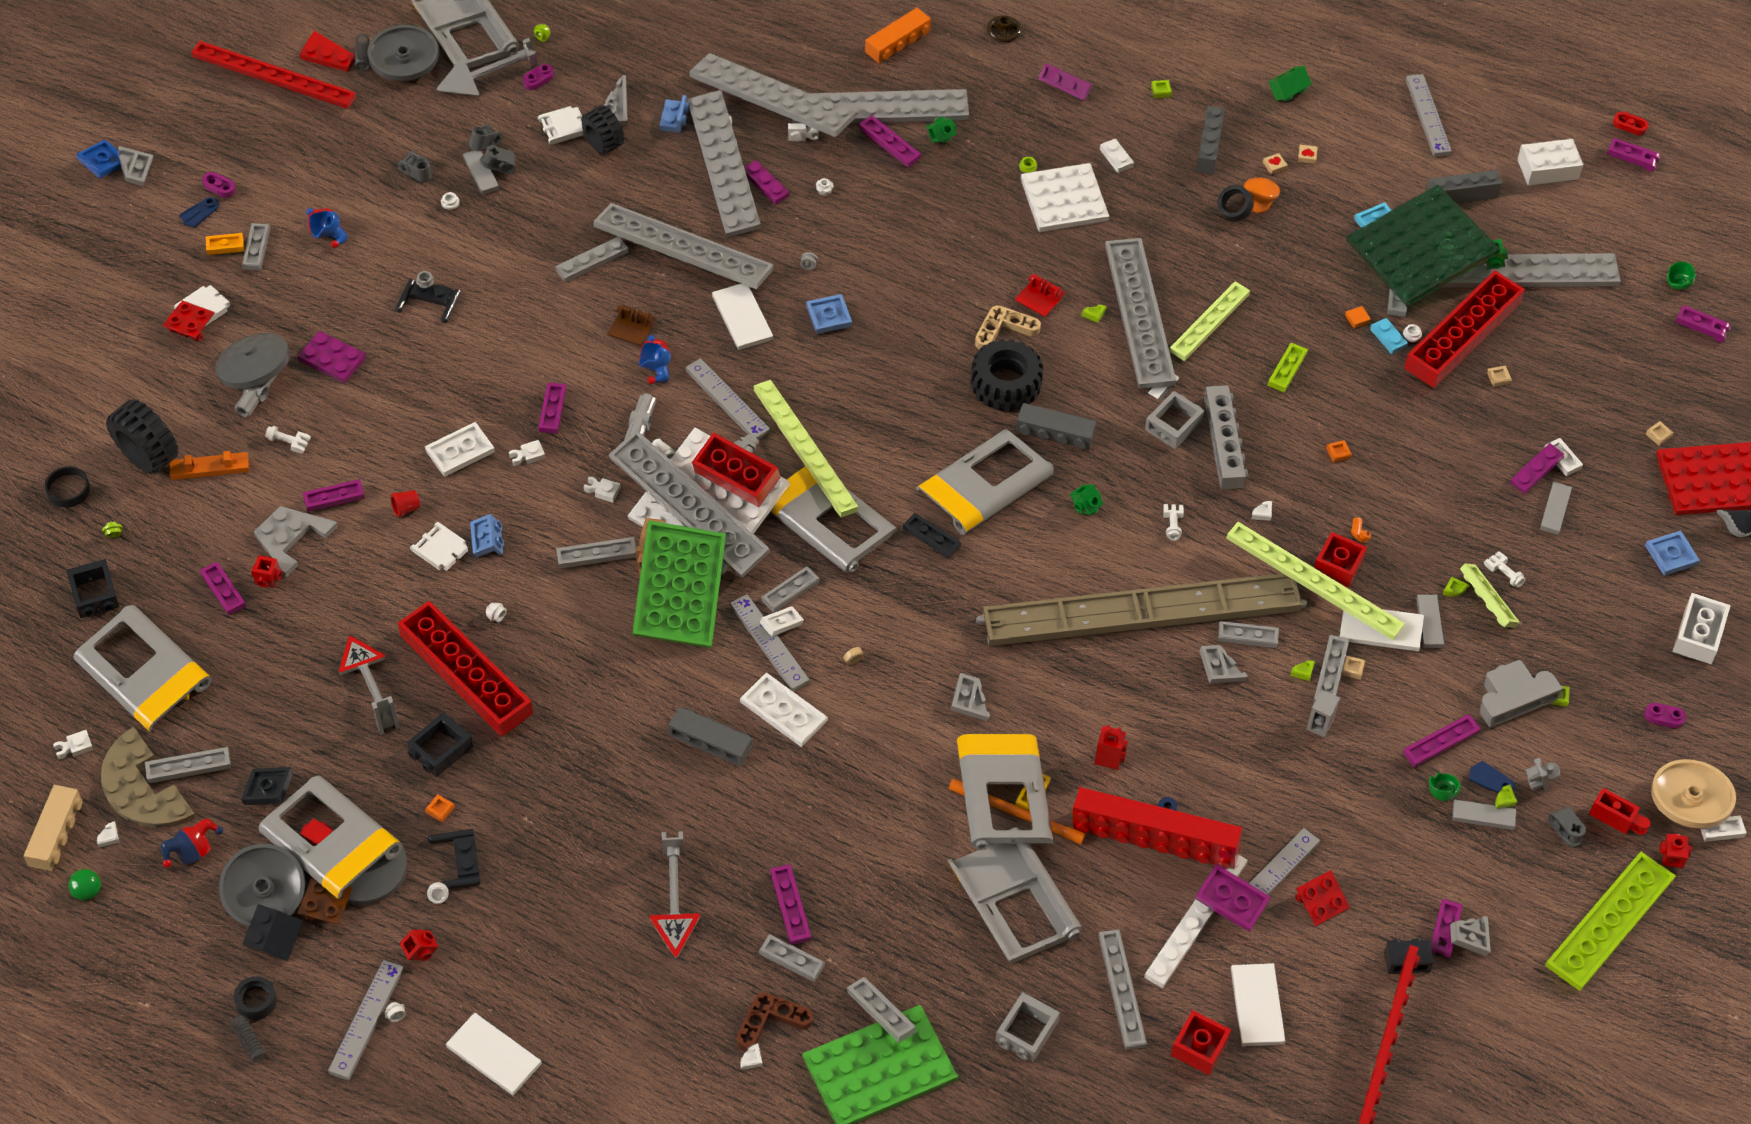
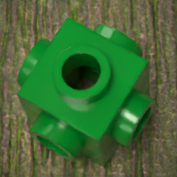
(942, 129)
(1499, 260)
(1086, 499)

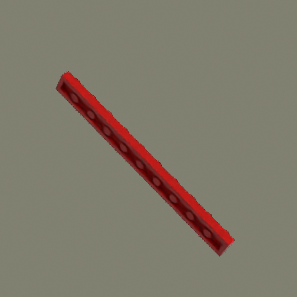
(273, 74)
(1389, 1036)

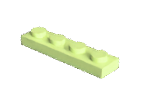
(1490, 596)

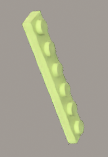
(1209, 321)

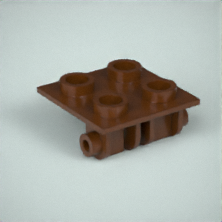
(631, 325)
(322, 904)

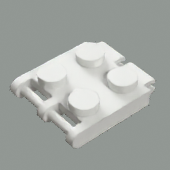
(563, 124)
(208, 299)
(441, 548)

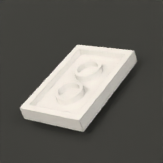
(459, 449)

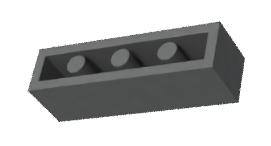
(1210, 140)
(1469, 186)
(1056, 426)
(710, 736)

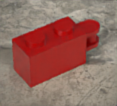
(1111, 748)
(1619, 813)

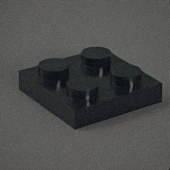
(267, 786)

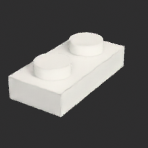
(1116, 155)
(1570, 463)
(781, 621)
(1730, 829)

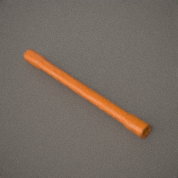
(1067, 832)

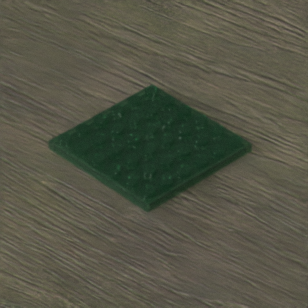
(1422, 245)

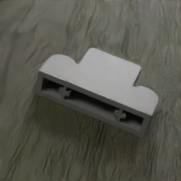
(1515, 692)

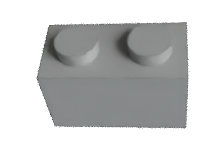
(1323, 713)

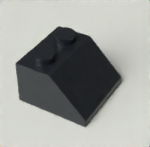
(272, 932)

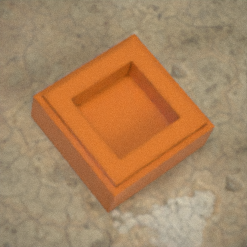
(1357, 317)
(1339, 451)
(440, 808)

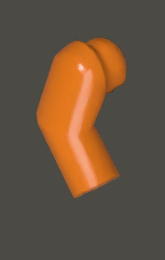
(1358, 533)

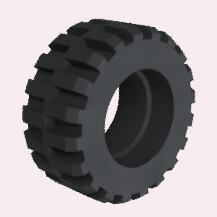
(1010, 356)
(142, 436)

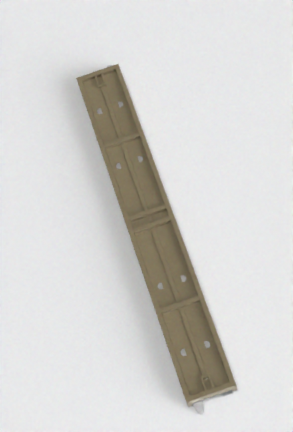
(1140, 609)

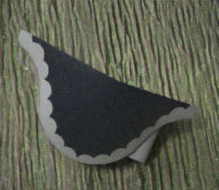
(1737, 522)

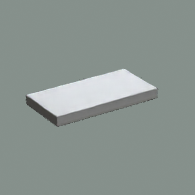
(742, 316)
(1407, 639)
(783, 709)
(1257, 1005)
(493, 1054)

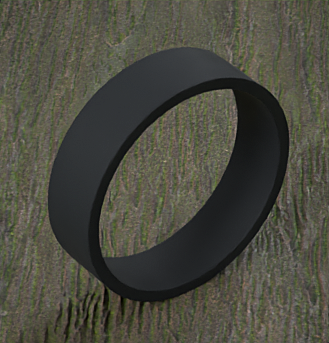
(67, 470)

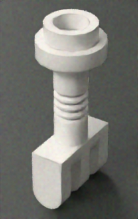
(298, 443)
(1173, 532)
(1498, 562)

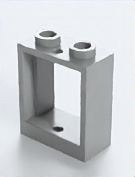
(1166, 432)
(1037, 1010)

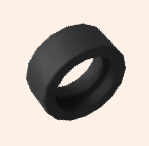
(1245, 210)
(253, 983)

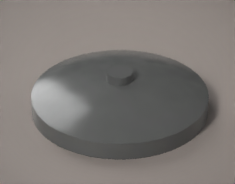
(403, 52)
(252, 360)
(264, 877)
(379, 880)

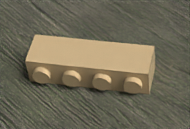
(53, 828)

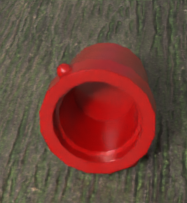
(404, 502)

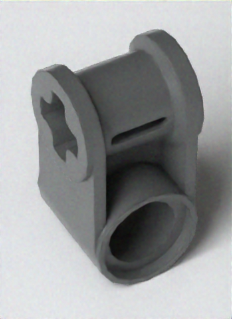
(483, 137)
(500, 159)
(416, 167)
(1567, 826)

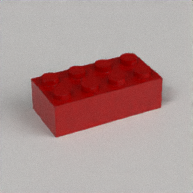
(736, 469)

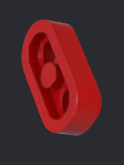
(1630, 123)

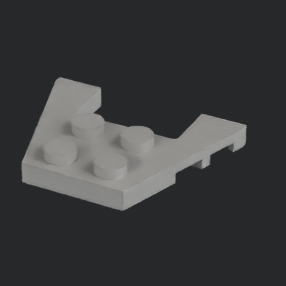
(284, 529)

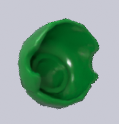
(1681, 275)
(1444, 786)
(84, 884)

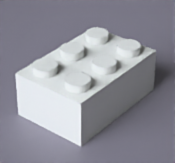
(1550, 162)
(1701, 628)

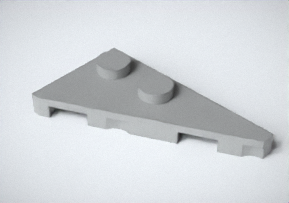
(618, 101)

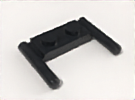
(435, 294)
(465, 857)

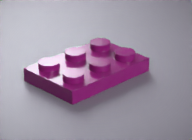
(331, 357)
(1232, 898)

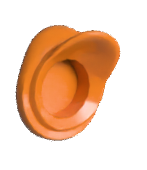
(1263, 193)

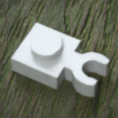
(800, 132)
(530, 452)
(603, 490)
(77, 744)

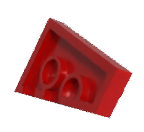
(327, 53)

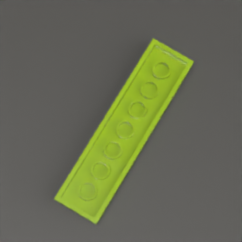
(1610, 921)

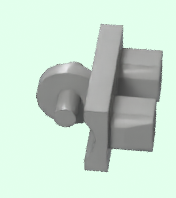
(1540, 776)

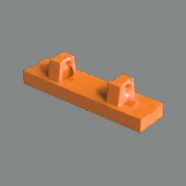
(209, 465)

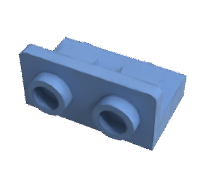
(674, 115)
(486, 536)

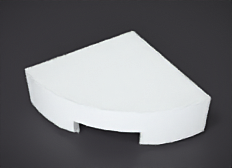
(1263, 511)
(108, 835)
(751, 1058)

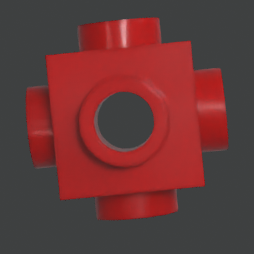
(266, 572)
(1675, 850)
(419, 945)

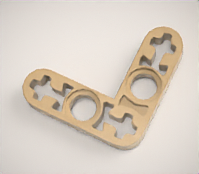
(1003, 320)

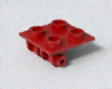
(1040, 295)
(188, 320)
(1322, 897)

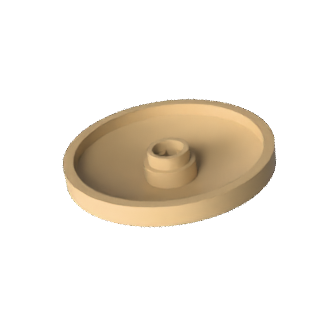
(1693, 793)

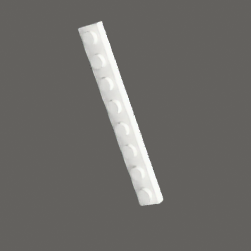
(1183, 937)

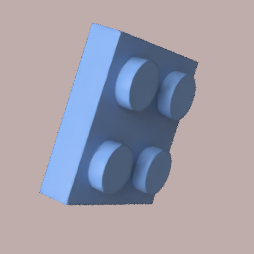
(829, 313)
(1672, 553)

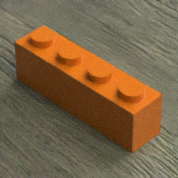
(897, 35)

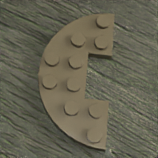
(129, 791)

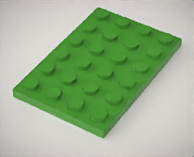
(679, 584)
(875, 1073)

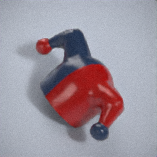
(189, 843)

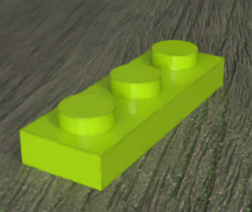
(1287, 367)

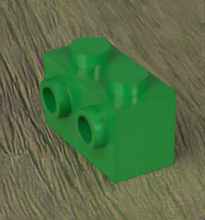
(1290, 83)

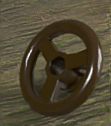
(1004, 23)

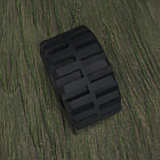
(602, 129)

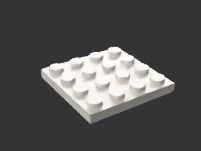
(1064, 197)

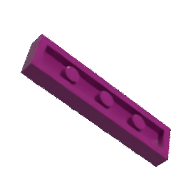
(889, 141)
(1441, 740)
(790, 904)

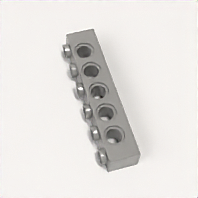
(1225, 438)

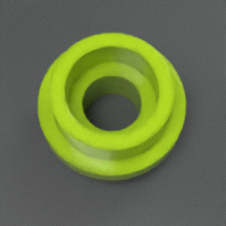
(542, 32)
(1028, 165)
(112, 530)

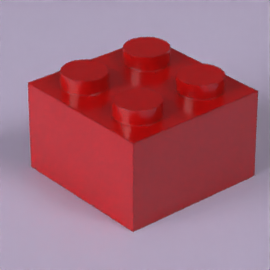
(1340, 559)
(1200, 1042)

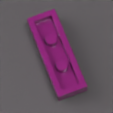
(1065, 81)
(766, 182)
(552, 408)
(1537, 468)
(333, 495)
(222, 588)

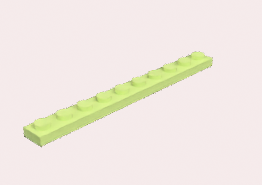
(806, 449)
(1315, 581)

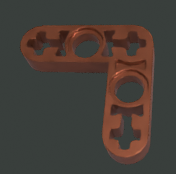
(771, 1010)

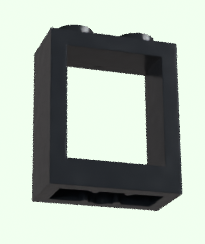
(89, 573)
(452, 729)

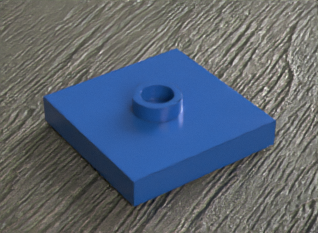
(100, 158)

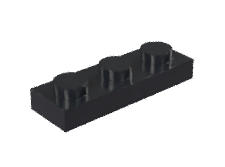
(932, 535)

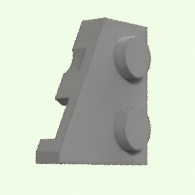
(135, 165)
(1219, 666)
(969, 698)
(1472, 935)

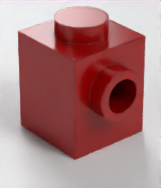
(315, 832)

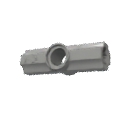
(251, 398)
(642, 416)

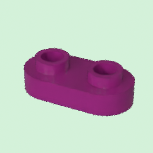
(538, 77)
(222, 186)
(1665, 716)

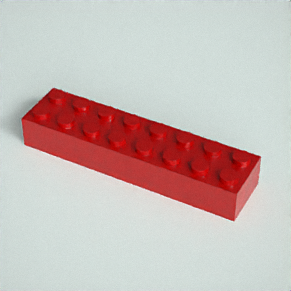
(1464, 329)
(465, 668)
(1157, 828)

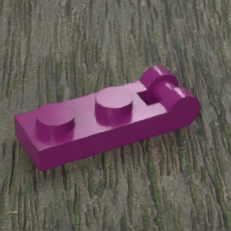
(1634, 154)
(1703, 323)
(1448, 914)

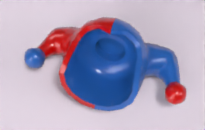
(324, 224)
(655, 357)

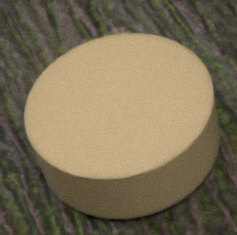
(853, 655)

